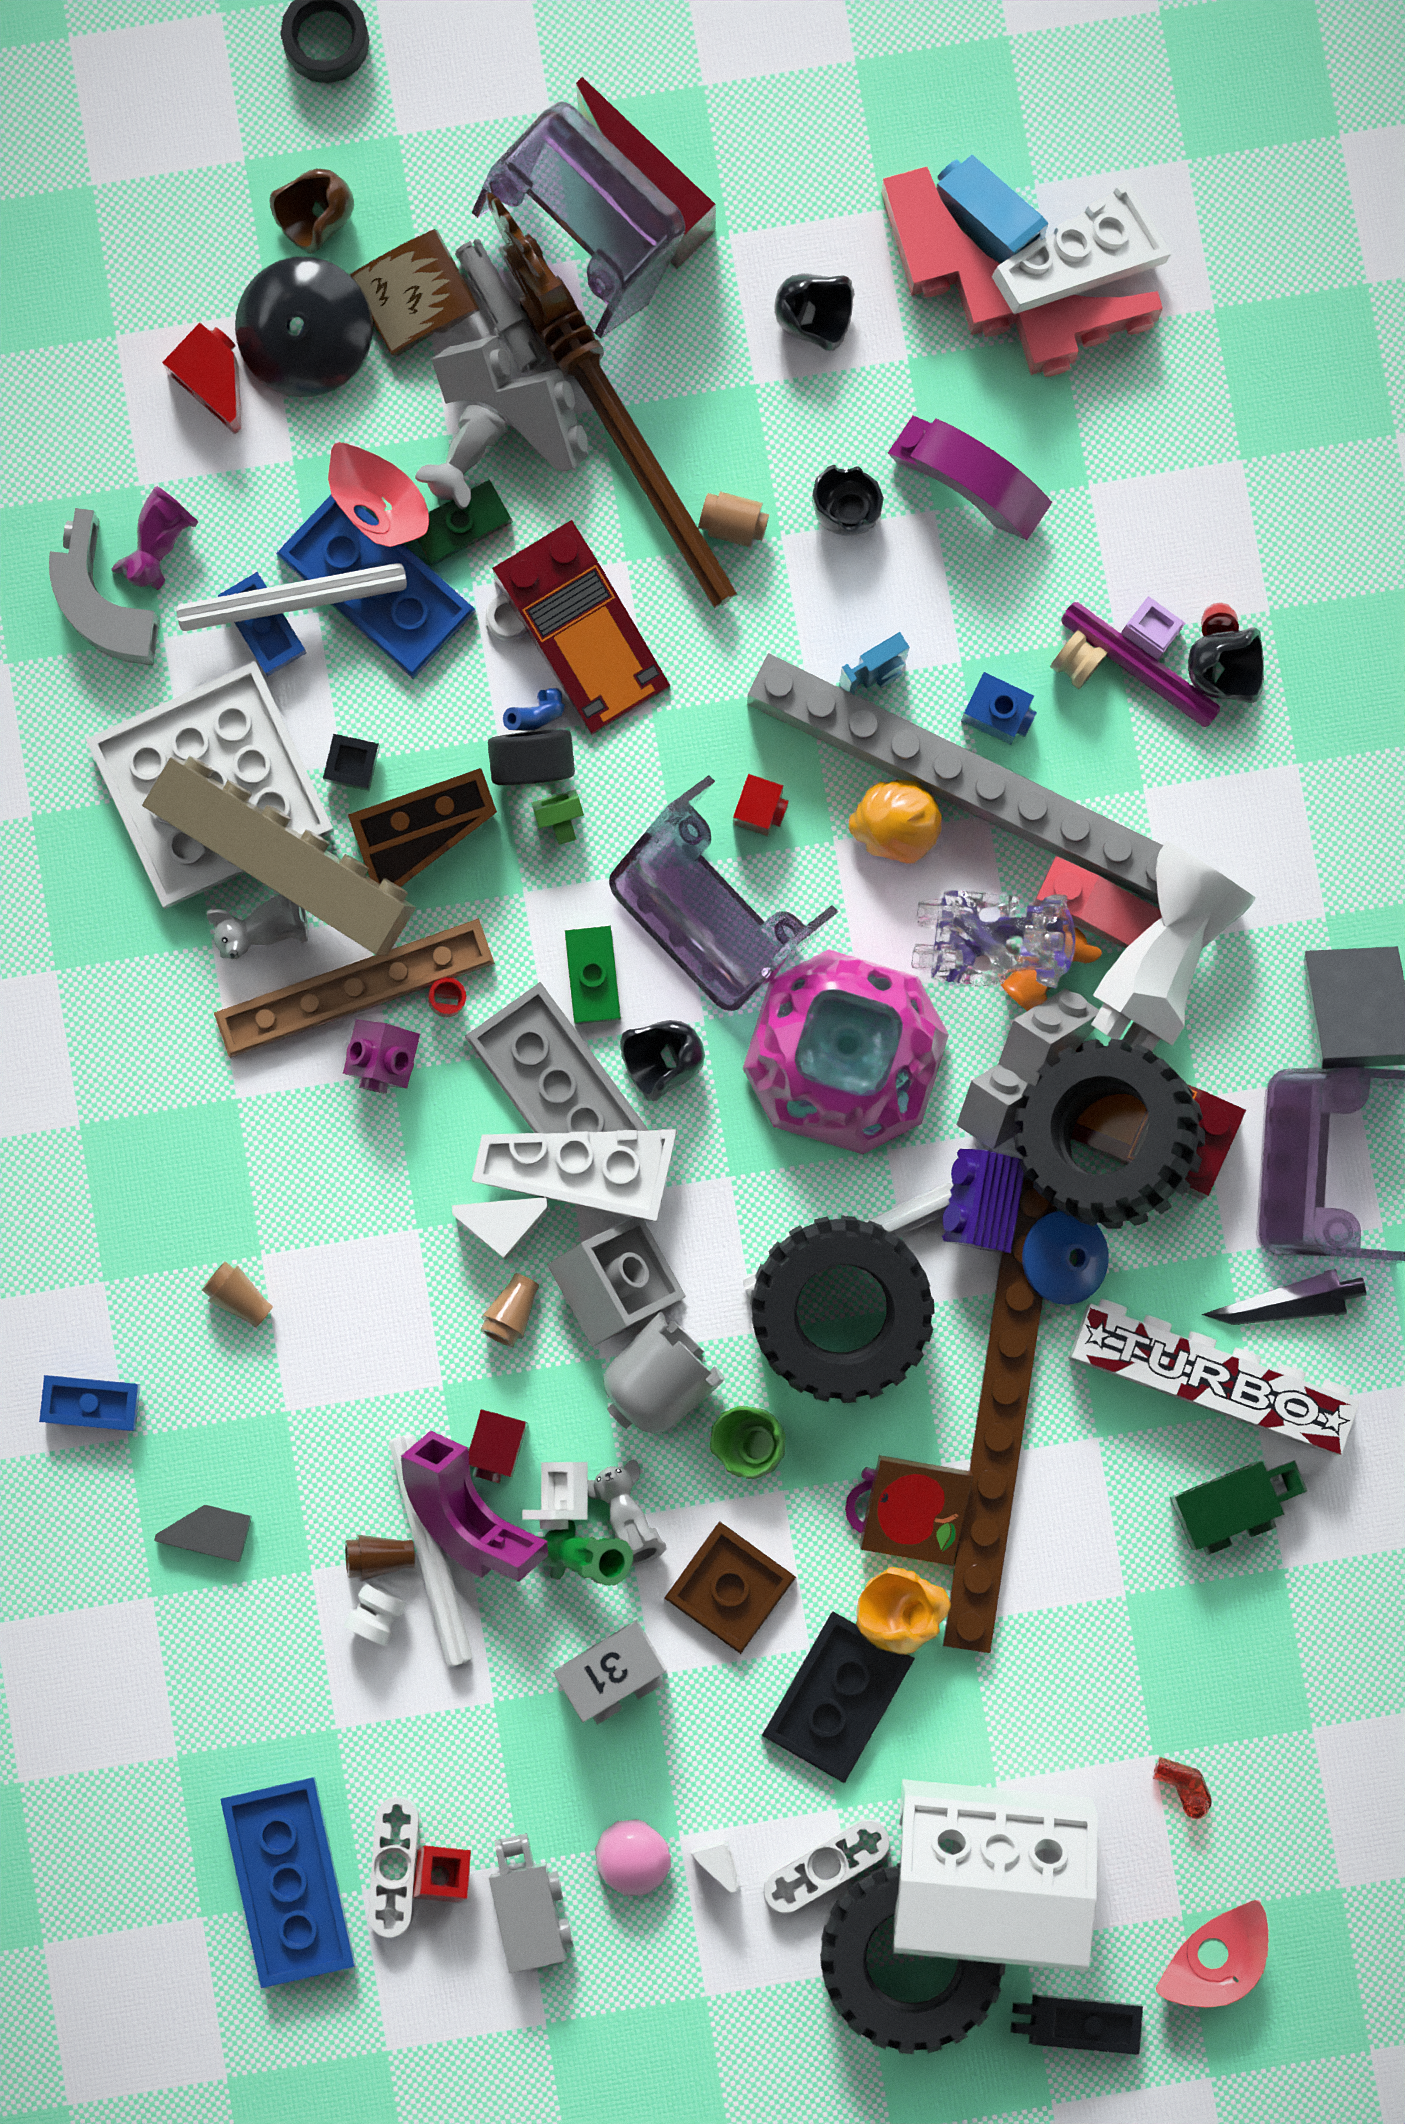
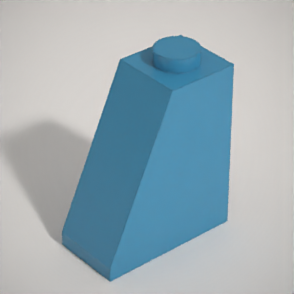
(989, 209)

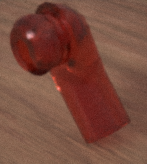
(1189, 1785)

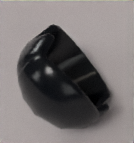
(847, 500)

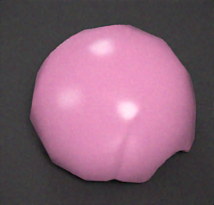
(632, 1857)

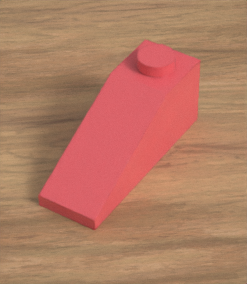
(1098, 903)

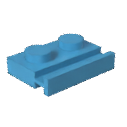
(877, 665)

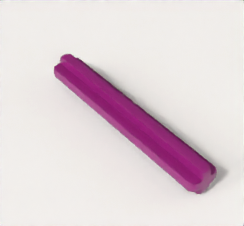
(1141, 665)

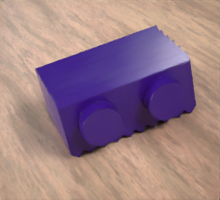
(983, 1200)

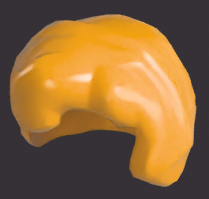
(897, 821)
(901, 1610)

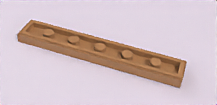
(353, 988)

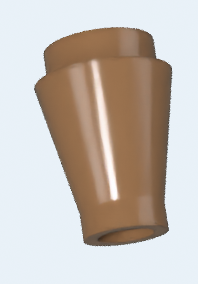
(236, 1294)
(510, 1312)

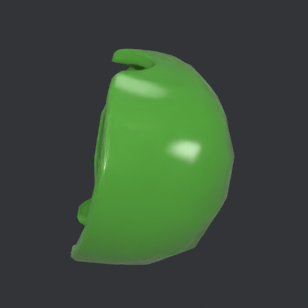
(748, 1441)

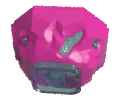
(835, 1096)

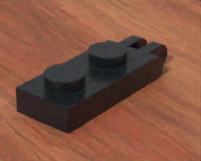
(1081, 2023)

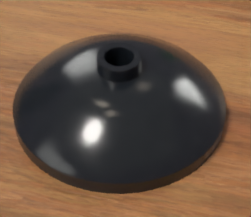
(334, 332)

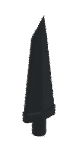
(1307, 1298)

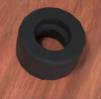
(531, 757)

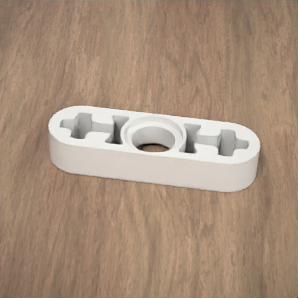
(823, 1885)
(379, 1901)

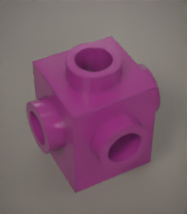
(381, 1055)

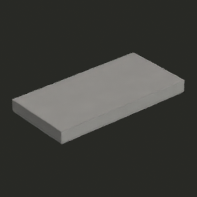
(550, 1069)

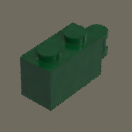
(1235, 1504)

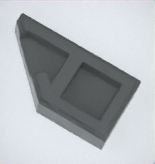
(209, 1532)

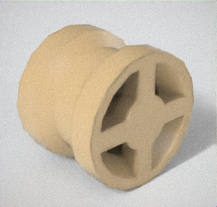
(1078, 659)

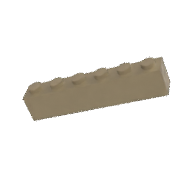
(280, 856)

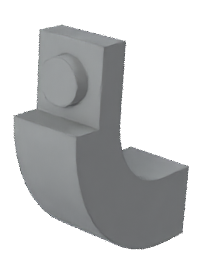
(110, 628)

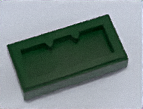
(456, 528)

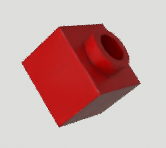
(760, 805)
(453, 1863)

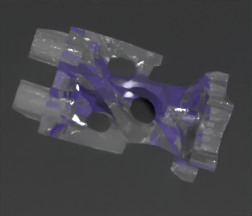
(963, 937)

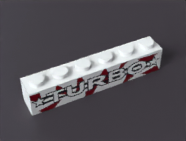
(1215, 1379)

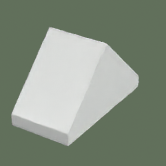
(502, 1223)

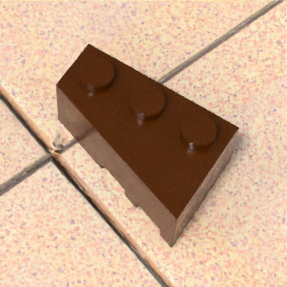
(419, 827)

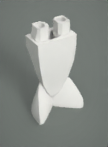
(1157, 969)

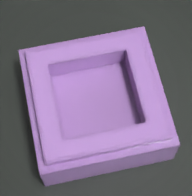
(1153, 628)

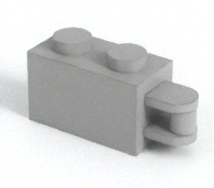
(528, 1908)

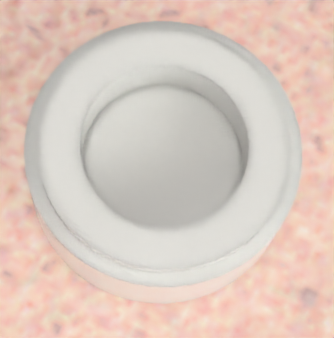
(502, 620)

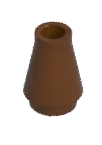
(377, 1556)

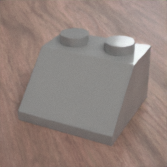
(616, 1280)

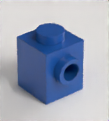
(999, 709)

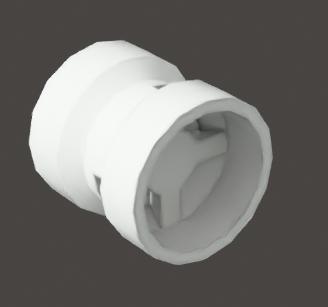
(368, 1623)

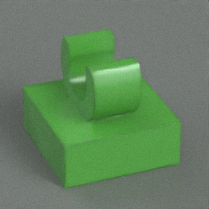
(559, 811)

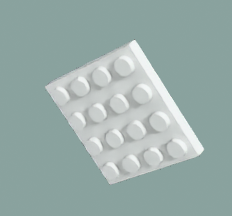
(236, 733)

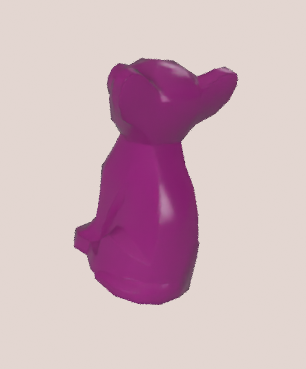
(157, 531)

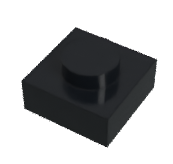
(351, 762)

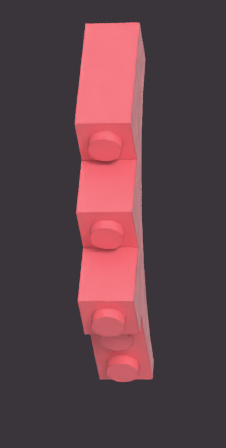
(941, 254)

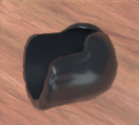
(832, 302)
(1242, 662)
(643, 1059)

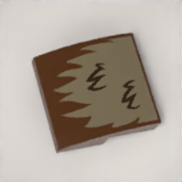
(415, 292)

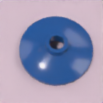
(1048, 1264)

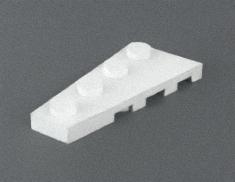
(1093, 249)
(595, 1170)

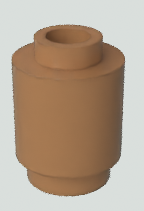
(733, 518)

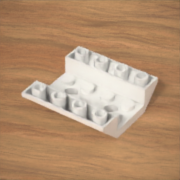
(996, 1894)

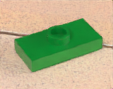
(592, 975)

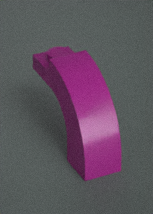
(975, 472)
(456, 1516)

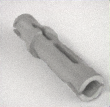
(509, 320)

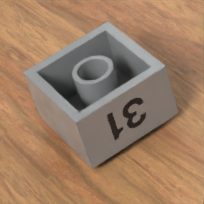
(610, 1672)

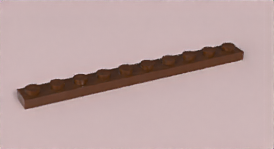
(996, 1441)

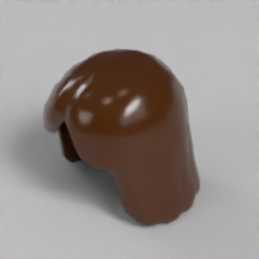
(294, 204)

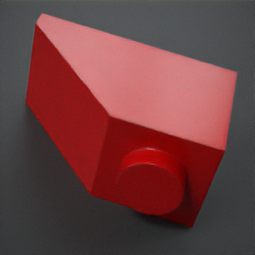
(209, 373)

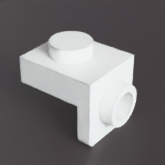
(562, 1495)

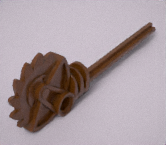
(578, 354)

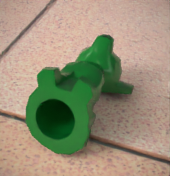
(601, 1560)

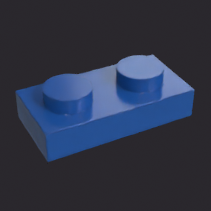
(270, 636)
(89, 1403)

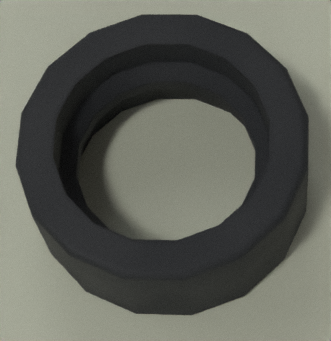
(330, 70)

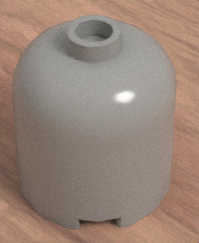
(658, 1378)

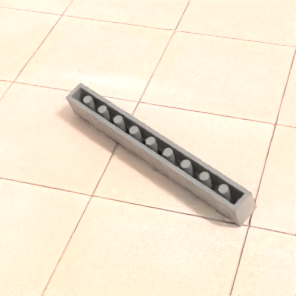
(957, 775)

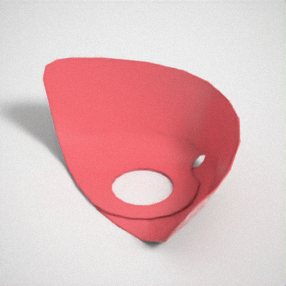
(362, 480)
(1246, 1937)

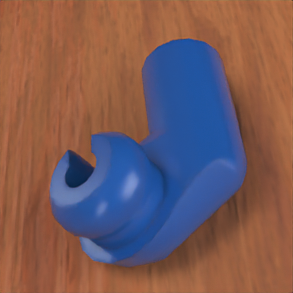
(532, 718)

